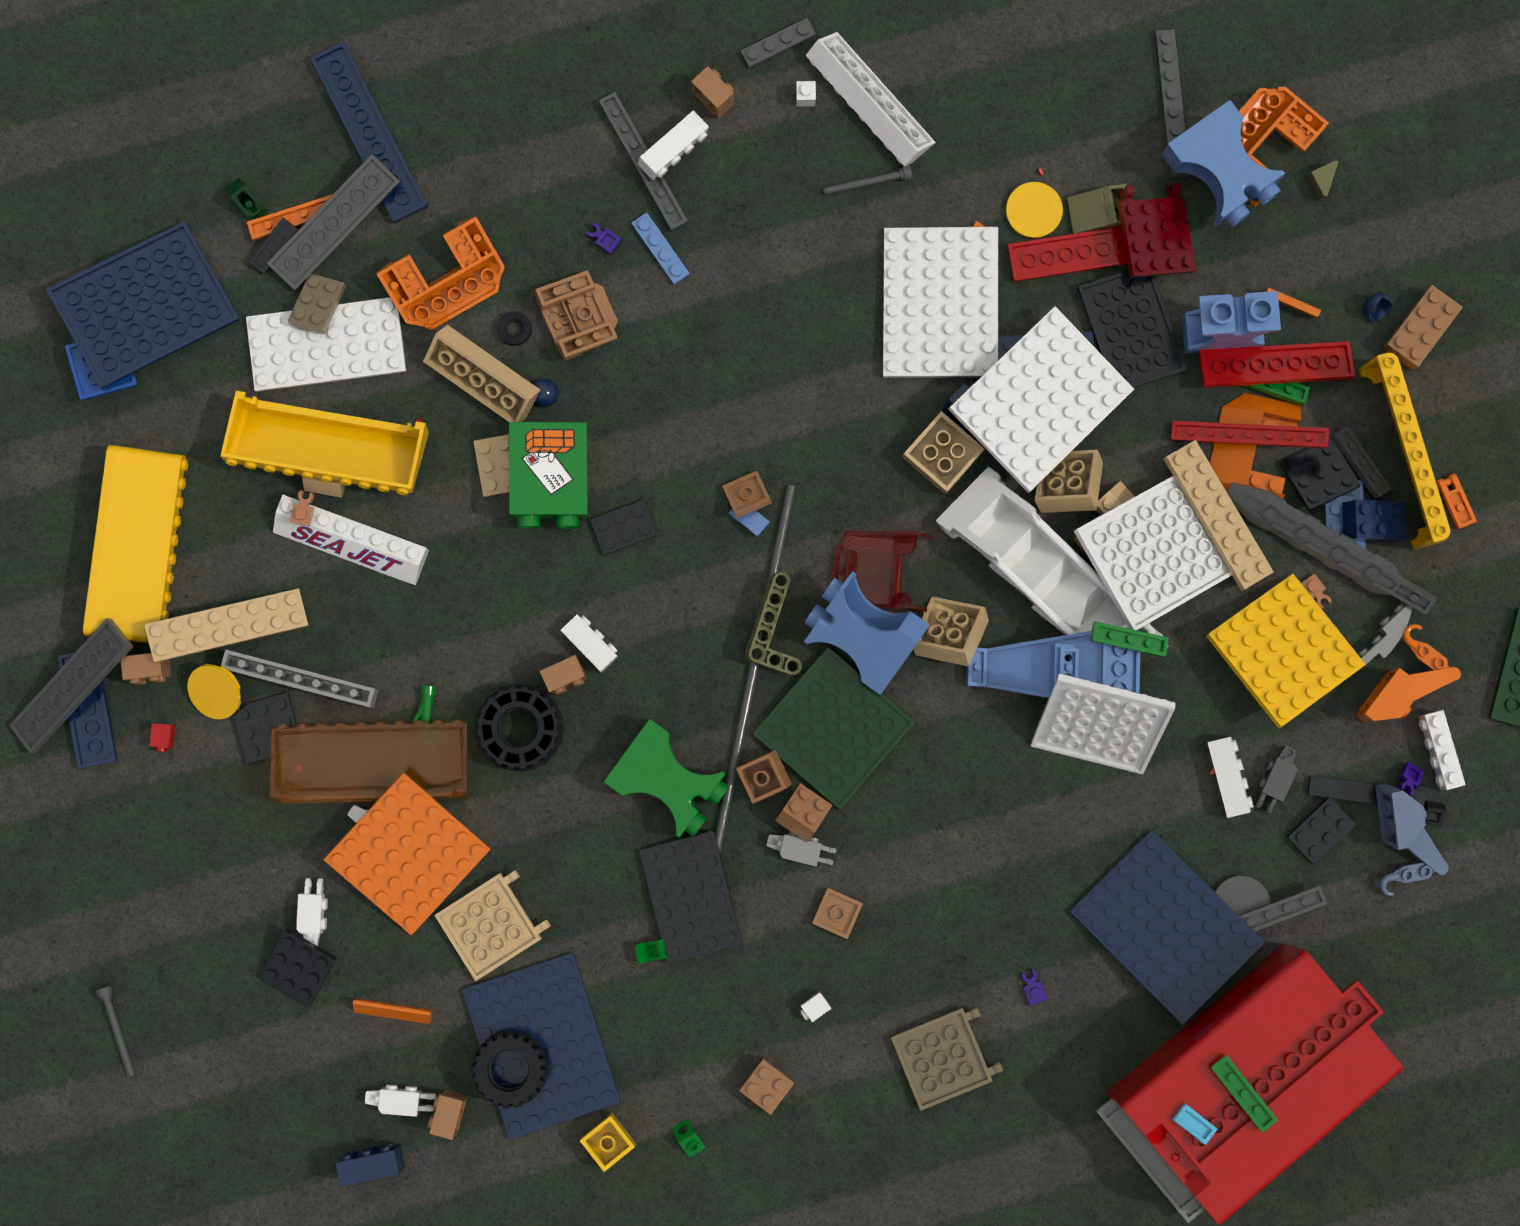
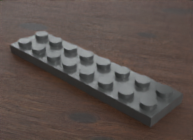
(333, 222)
(71, 686)

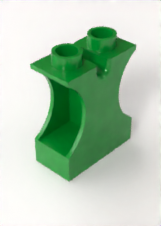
(653, 769)

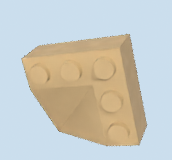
(943, 452)
(1071, 484)
(952, 631)

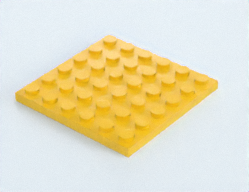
(1285, 650)

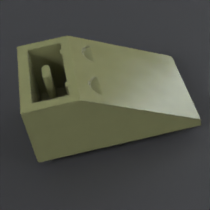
(1095, 209)

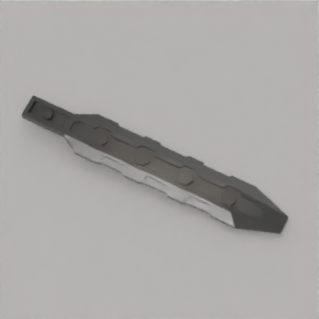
(1327, 545)

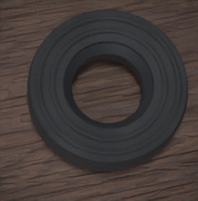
(505, 320)

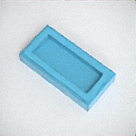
(1194, 1123)

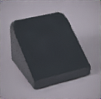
(1435, 813)

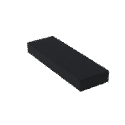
(274, 242)

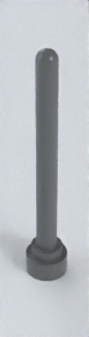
(903, 173)
(105, 996)

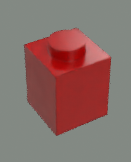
(162, 736)

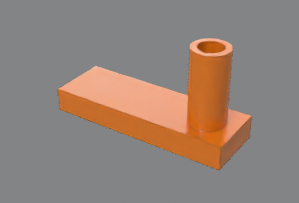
(1296, 304)

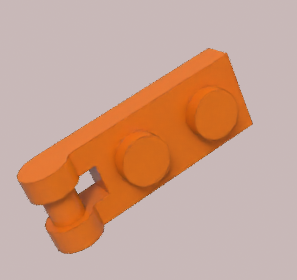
(1456, 501)

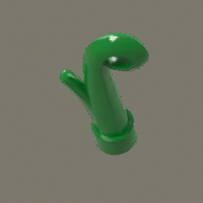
(426, 703)

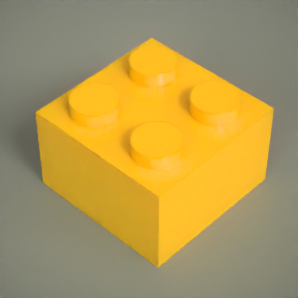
(608, 1142)

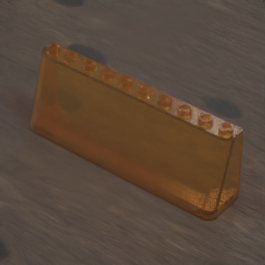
(366, 759)

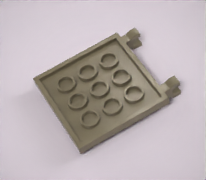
(943, 1058)

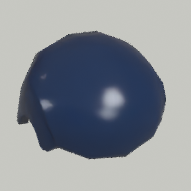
(1382, 303)
(548, 393)

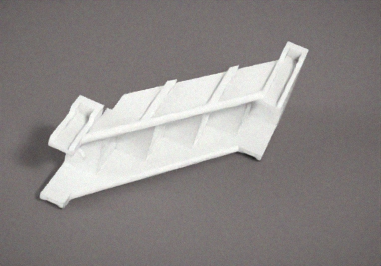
(1031, 556)

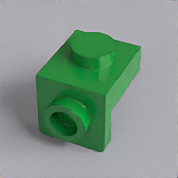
(650, 951)

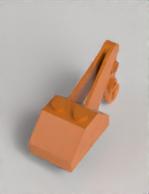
(1398, 689)

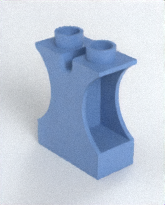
(1217, 157)
(1231, 321)
(870, 635)

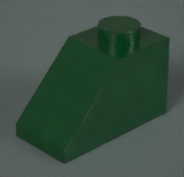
(245, 199)

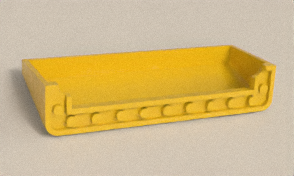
(1387, 369)
(323, 445)
(135, 540)

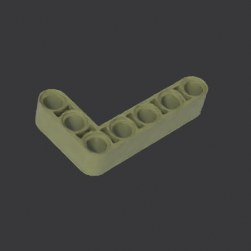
(768, 628)

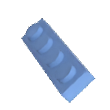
(660, 248)

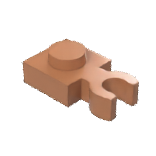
(302, 512)
(1315, 589)

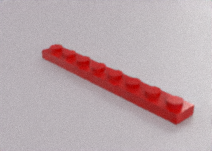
(1250, 434)

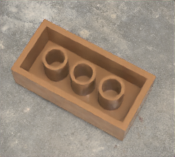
(1422, 327)

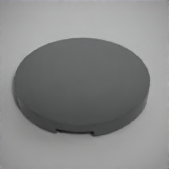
(1243, 894)

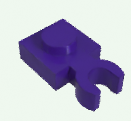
(605, 239)
(1411, 778)
(1034, 990)

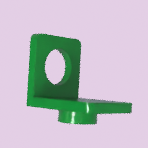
(690, 1140)

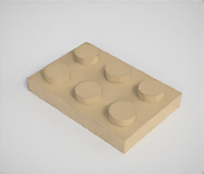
(493, 464)

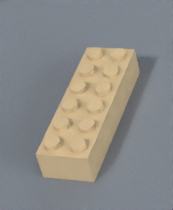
(481, 375)

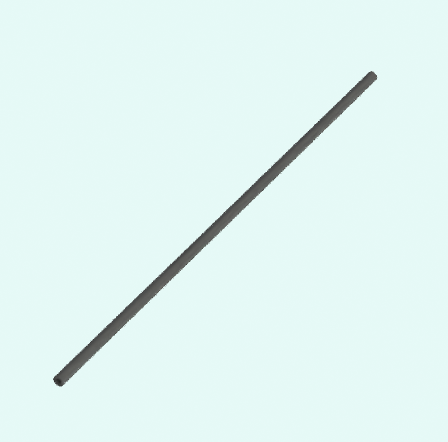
(752, 674)

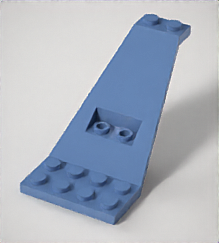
(1035, 665)

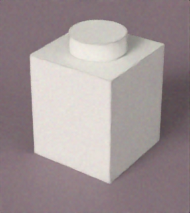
(805, 93)
(815, 1007)

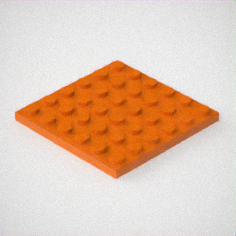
(407, 853)

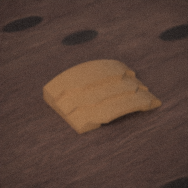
(577, 314)

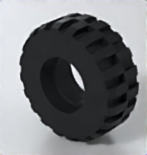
(490, 721)

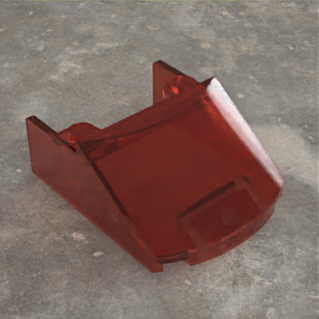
(878, 565)

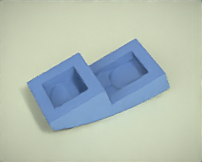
(753, 521)

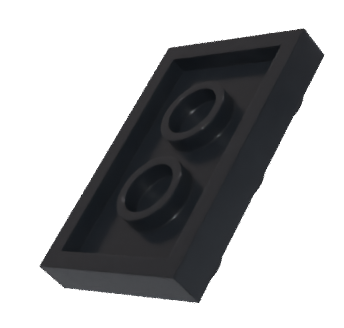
(623, 527)
(1321, 830)

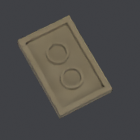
(316, 303)

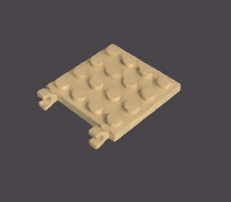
(489, 926)

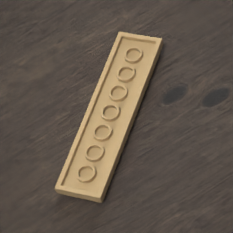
(1218, 515)
(226, 625)

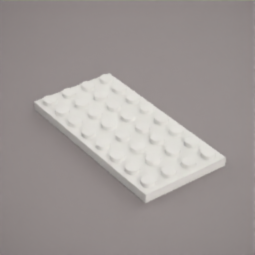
(359, 343)

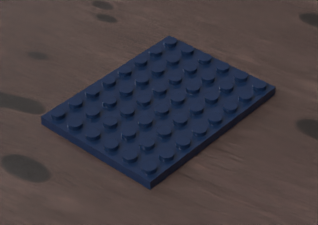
(142, 305)
(1167, 927)
(556, 1011)

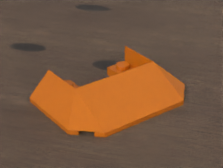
(1279, 111)
(433, 302)
(1235, 461)

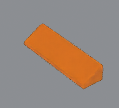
(392, 1011)

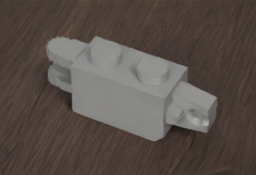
(796, 849)

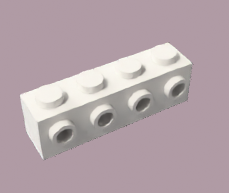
(673, 146)
(1442, 750)
(1229, 777)

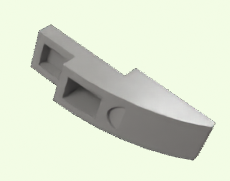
(1391, 631)

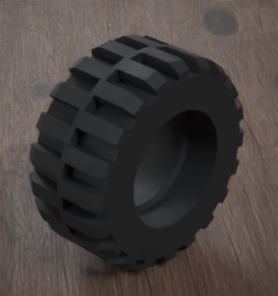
(483, 1076)

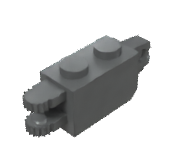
(1278, 778)

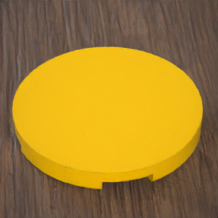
(1034, 210)
(214, 691)

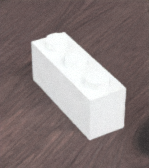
(590, 642)

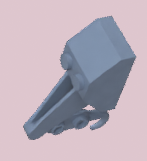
(1403, 827)

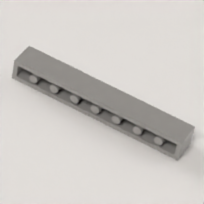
(299, 678)

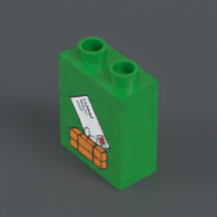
(547, 473)

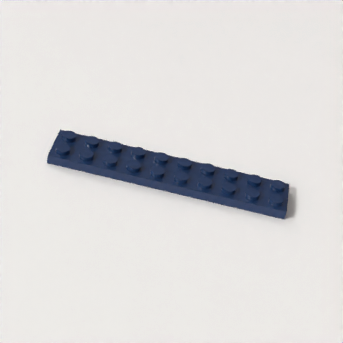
(367, 126)

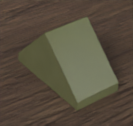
(1322, 179)

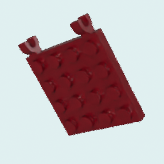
(1156, 234)

